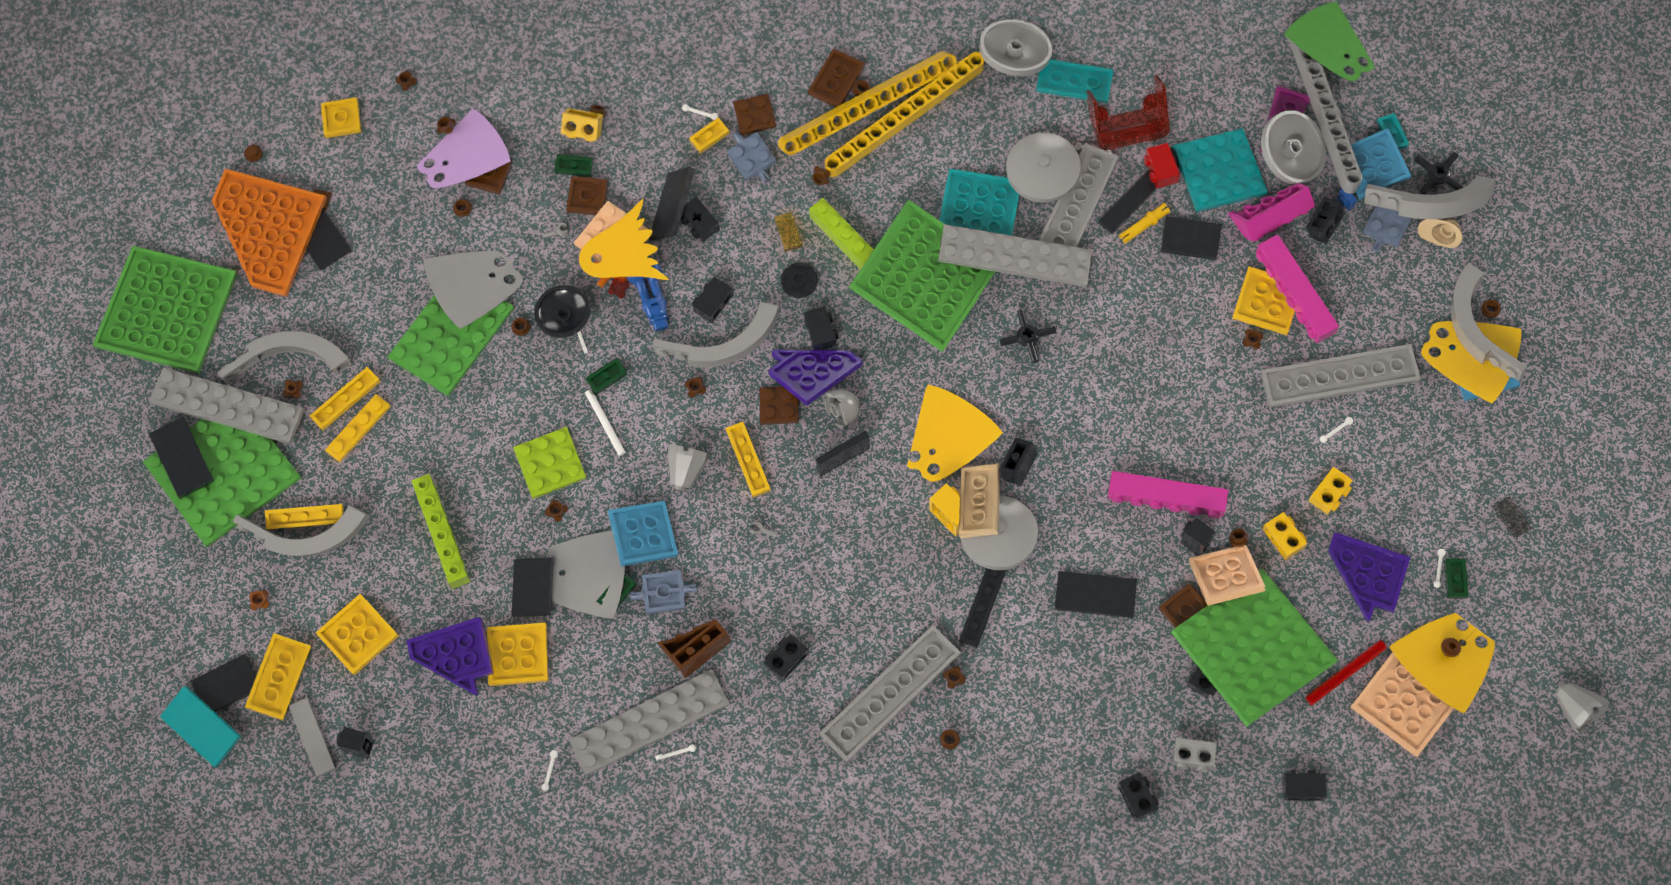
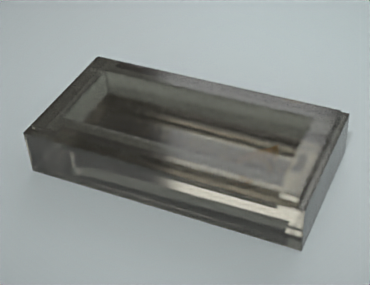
(1511, 517)

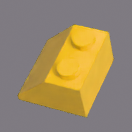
(946, 507)

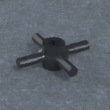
(1435, 178)
(1023, 340)

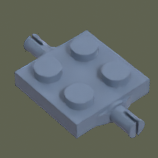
(751, 156)
(1386, 227)
(663, 592)

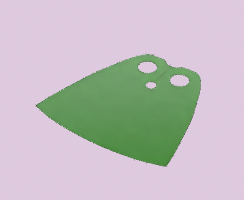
(1327, 37)

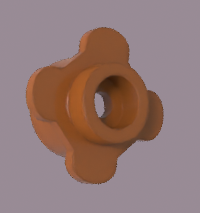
(254, 596)

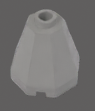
(685, 465)
(1580, 705)

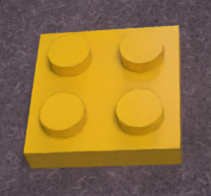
(341, 117)

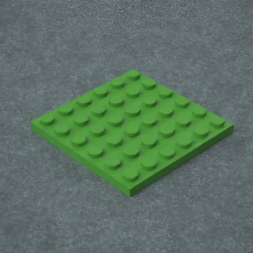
(912, 285)
(165, 309)
(246, 476)
(1254, 650)

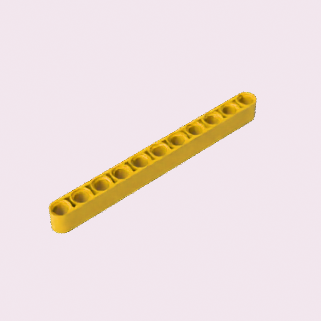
(858, 103)
(909, 106)

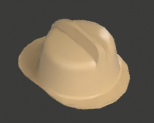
(1441, 232)

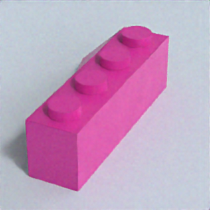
(1273, 212)

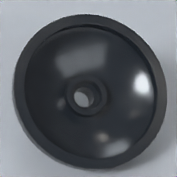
(558, 302)

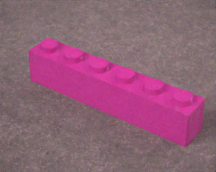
(1297, 289)
(1167, 494)

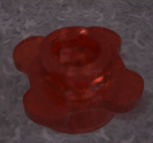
(618, 283)

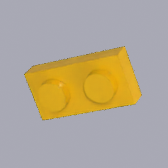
(709, 135)

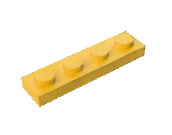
(344, 398)
(357, 428)
(748, 459)
(303, 516)

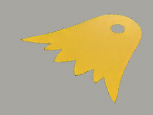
(621, 250)

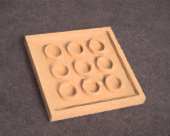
(1401, 707)

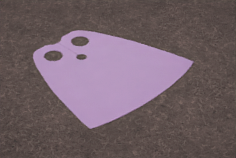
(469, 149)

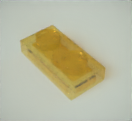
(788, 231)

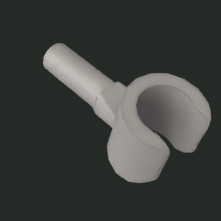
(557, 231)
(760, 529)

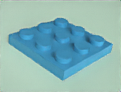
(1379, 162)
(642, 533)

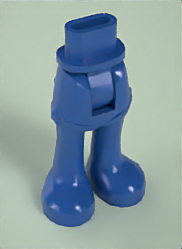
(654, 307)

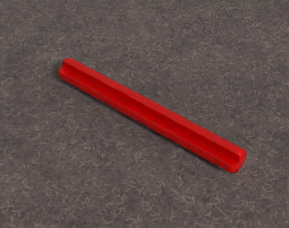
(1346, 672)

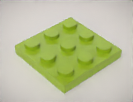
(549, 462)

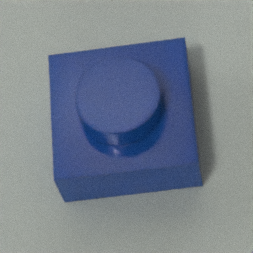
(1347, 200)

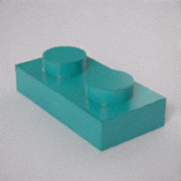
(1391, 122)

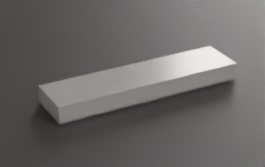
(312, 737)

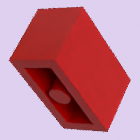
(1161, 165)

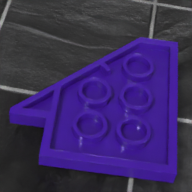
(812, 372)
(1369, 572)
(455, 653)

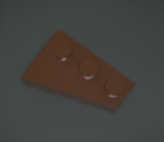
(695, 647)

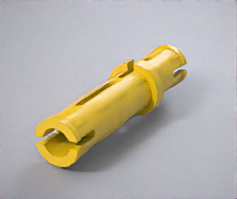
(1150, 219)

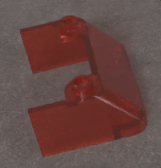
(1133, 126)

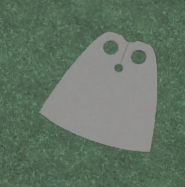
(464, 284)
(589, 569)

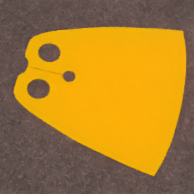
(1462, 368)
(952, 429)
(1448, 678)

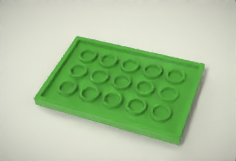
(440, 350)

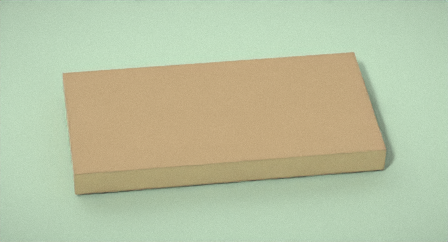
(979, 501)

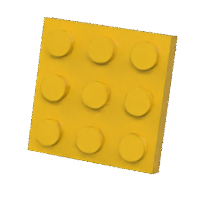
(1262, 303)
(357, 634)
(518, 654)

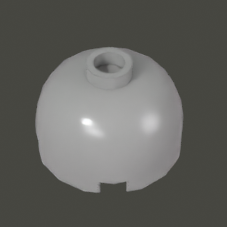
(844, 404)

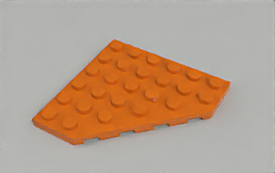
(267, 226)

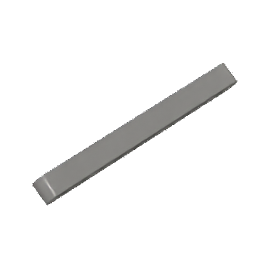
(1324, 109)

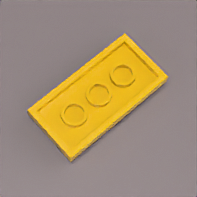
(277, 676)

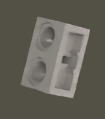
(1194, 748)

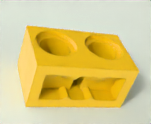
(581, 119)
(1328, 489)
(1280, 538)

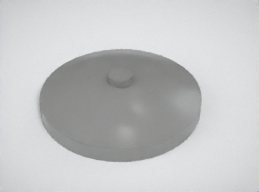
(1015, 47)
(1293, 147)
(1043, 167)
(1014, 541)

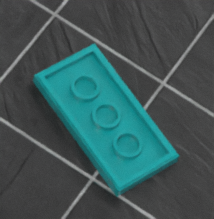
(1074, 80)
(200, 726)

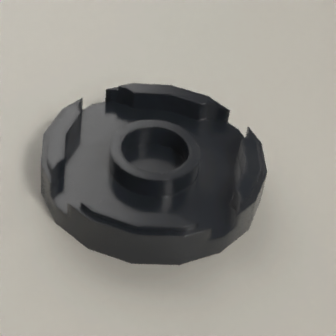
(797, 285)

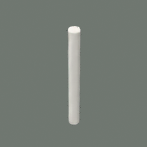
(605, 423)

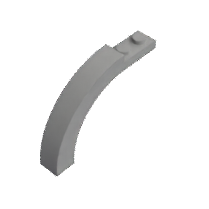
(1433, 206)
(1467, 330)
(286, 342)
(727, 352)
(334, 537)

